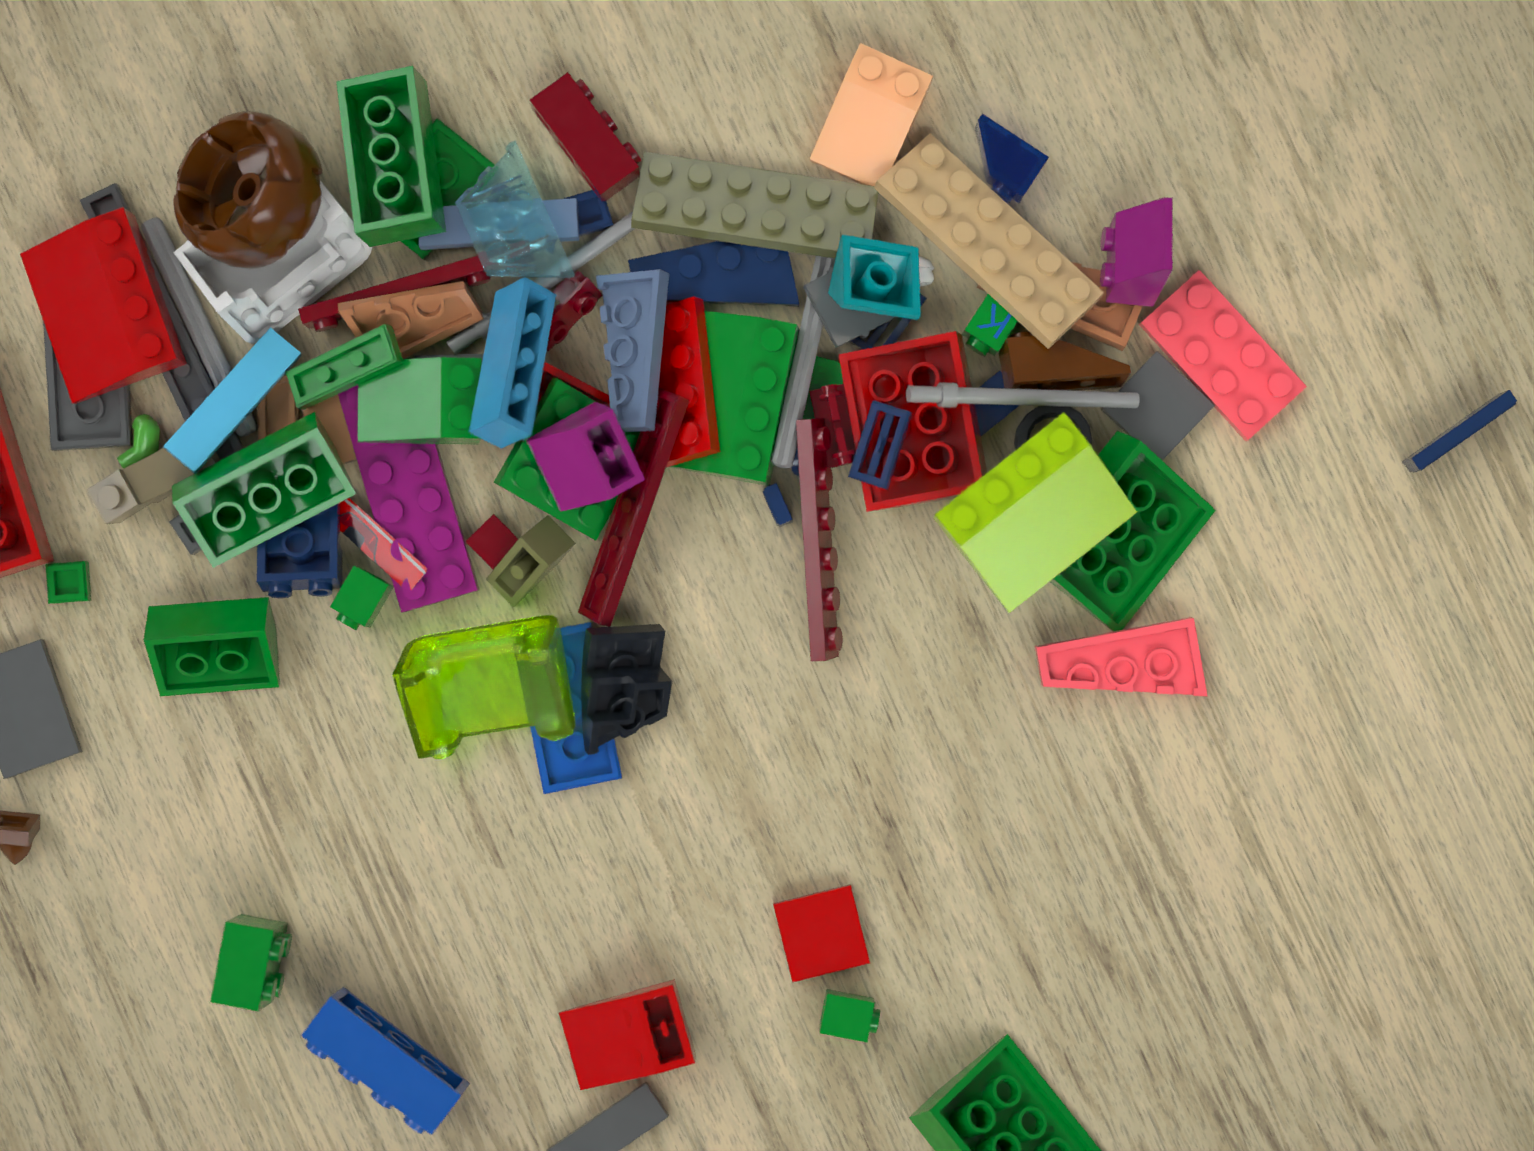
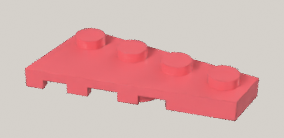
(1137, 659)

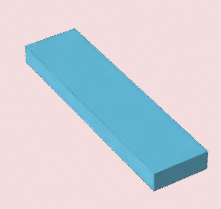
(232, 400)

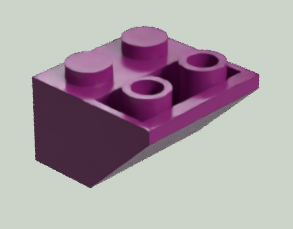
(585, 458)

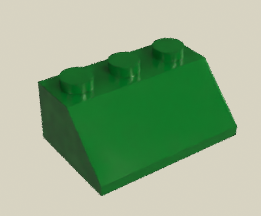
(212, 646)

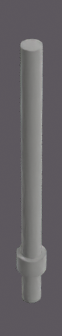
(576, 260)
(950, 395)

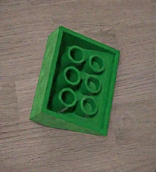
(750, 381)
(1133, 559)
(999, 1107)

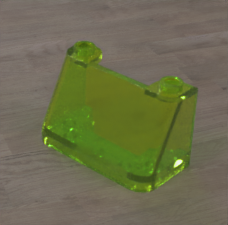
(485, 683)

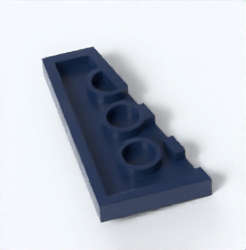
(725, 274)

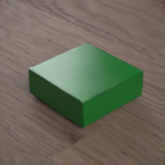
(68, 582)

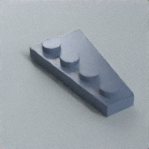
(635, 331)

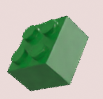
(250, 962)

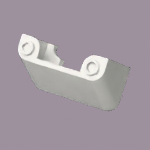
(272, 294)

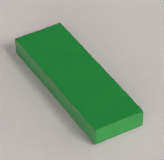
(344, 367)

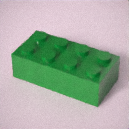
(390, 156)

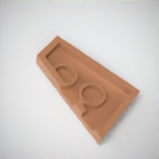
(416, 315)

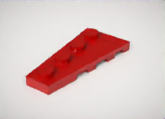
(687, 373)

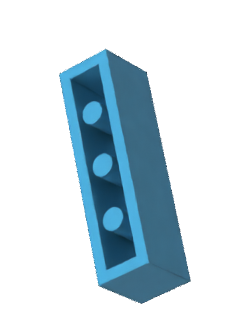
(512, 363)

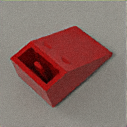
(628, 1036)

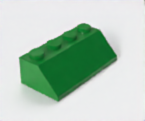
(262, 490)

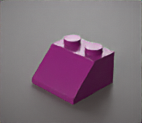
(1138, 253)

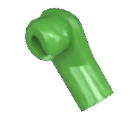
(145, 441)

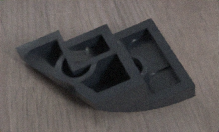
(622, 682)

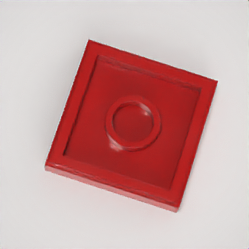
(821, 933)

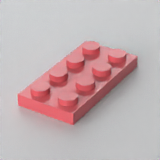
(1222, 355)

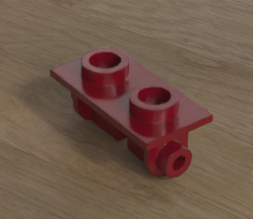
(576, 299)
(832, 405)

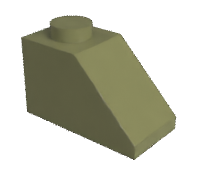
(530, 560)

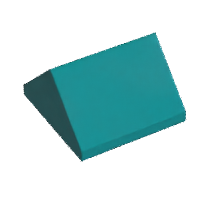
(876, 277)

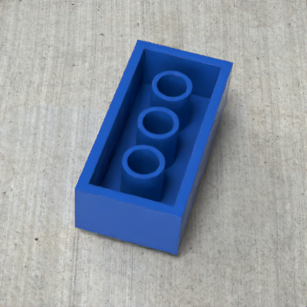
(385, 1061)

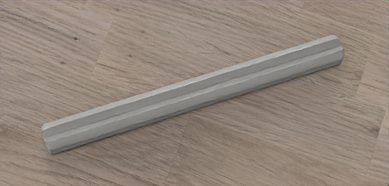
(191, 309)
(800, 375)

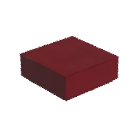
(492, 541)

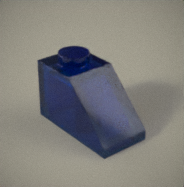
(1007, 160)

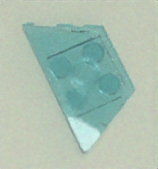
(512, 223)

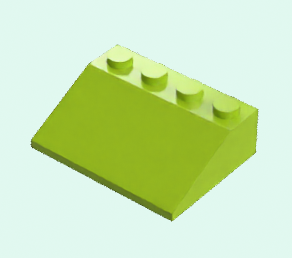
(1035, 513)

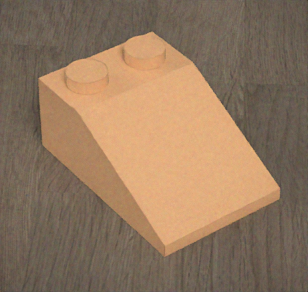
(871, 116)

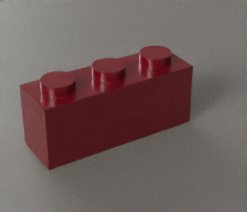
(586, 136)

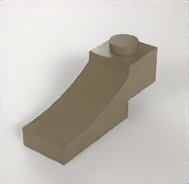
(139, 485)

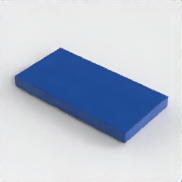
(565, 762)

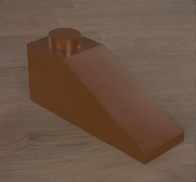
(1061, 367)

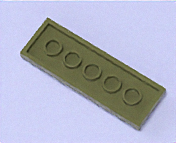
(750, 205)

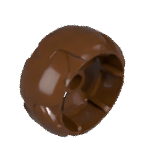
(225, 173)

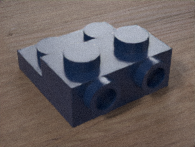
(303, 558)

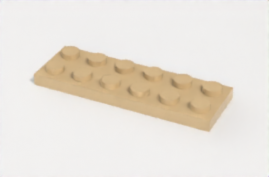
(989, 240)

